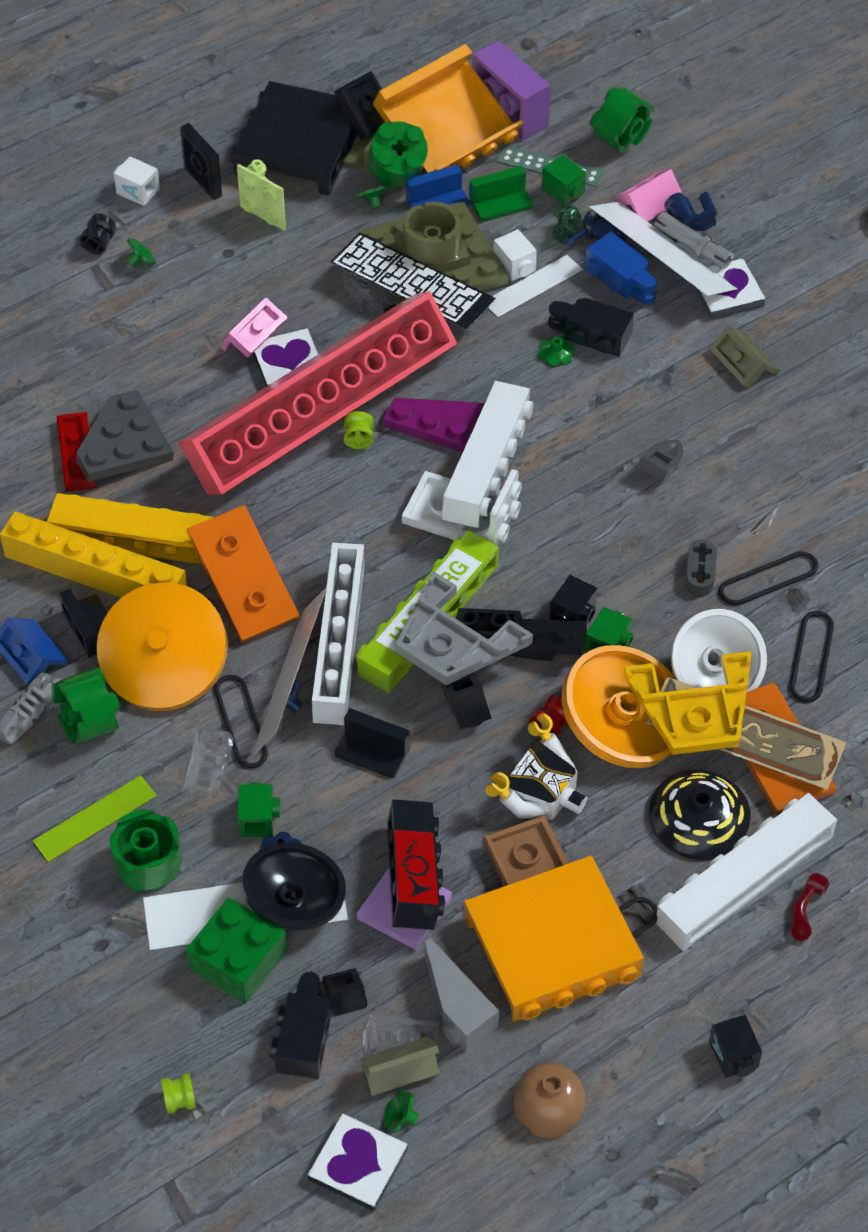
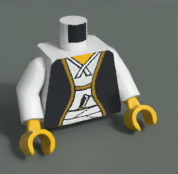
(541, 780)

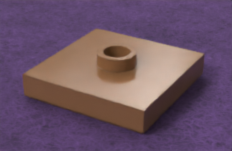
(524, 850)

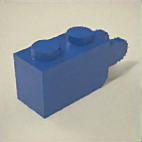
(621, 268)

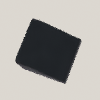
(345, 991)

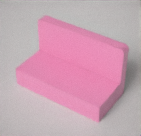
(650, 194)
(255, 328)

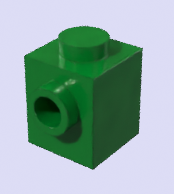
(563, 180)
(609, 629)
(257, 810)

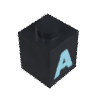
(735, 1046)

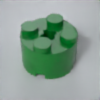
(622, 119)
(396, 139)
(85, 706)
(146, 850)

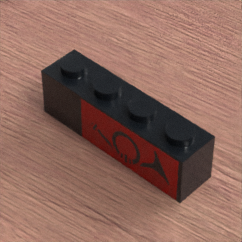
(413, 865)

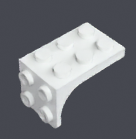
(426, 506)

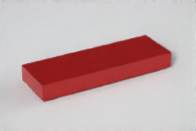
(72, 432)

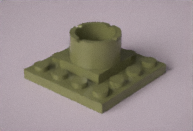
(445, 240)

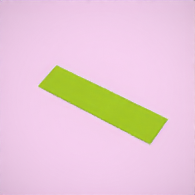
(94, 818)

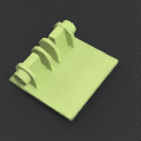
(261, 195)

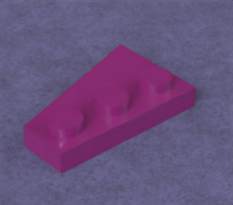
(434, 420)

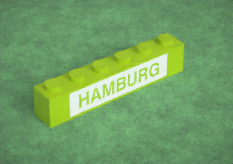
(465, 565)

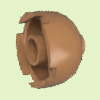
(549, 1100)

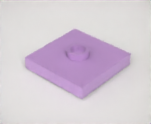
(378, 914)

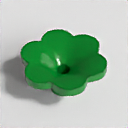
(373, 195)
(139, 253)
(556, 352)
(400, 1111)

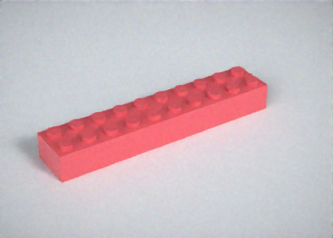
(317, 393)

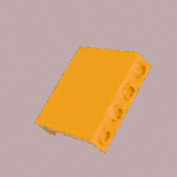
(451, 109)
(554, 938)

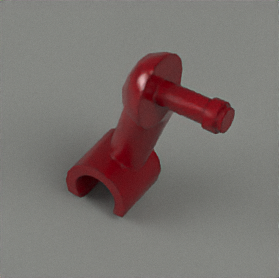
(799, 922)

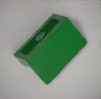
(499, 194)

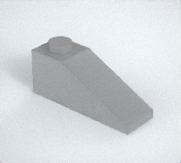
(463, 1008)

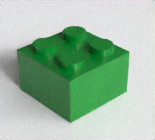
(236, 950)

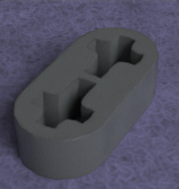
(696, 567)

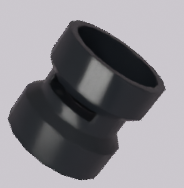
(97, 234)

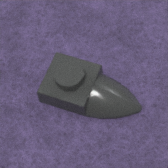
(662, 459)

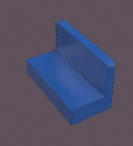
(436, 186)
(28, 648)

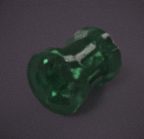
(566, 223)

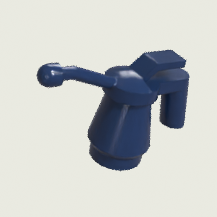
(682, 209)
(595, 227)

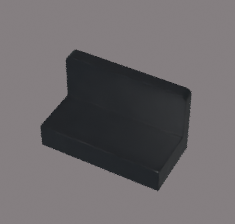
(84, 618)
(373, 743)

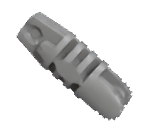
(27, 708)

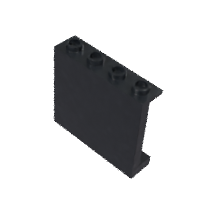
(297, 134)

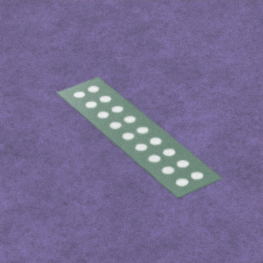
(535, 162)

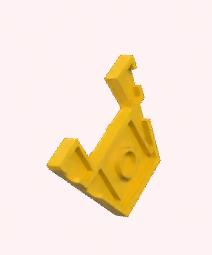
(696, 716)

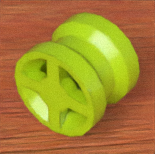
(358, 430)
(178, 1093)

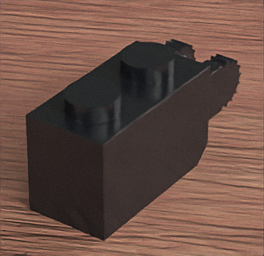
(592, 324)
(303, 1030)

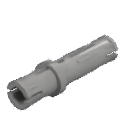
(703, 245)

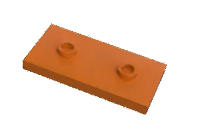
(242, 573)
(777, 786)

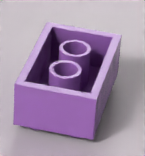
(515, 87)

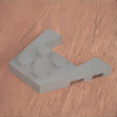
(447, 646)

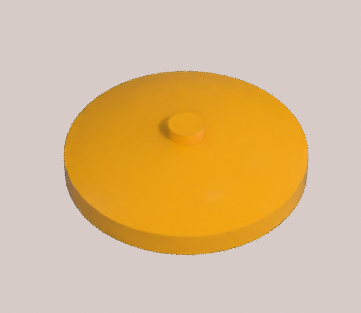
(162, 646)
(606, 710)

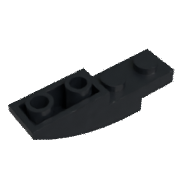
(549, 636)

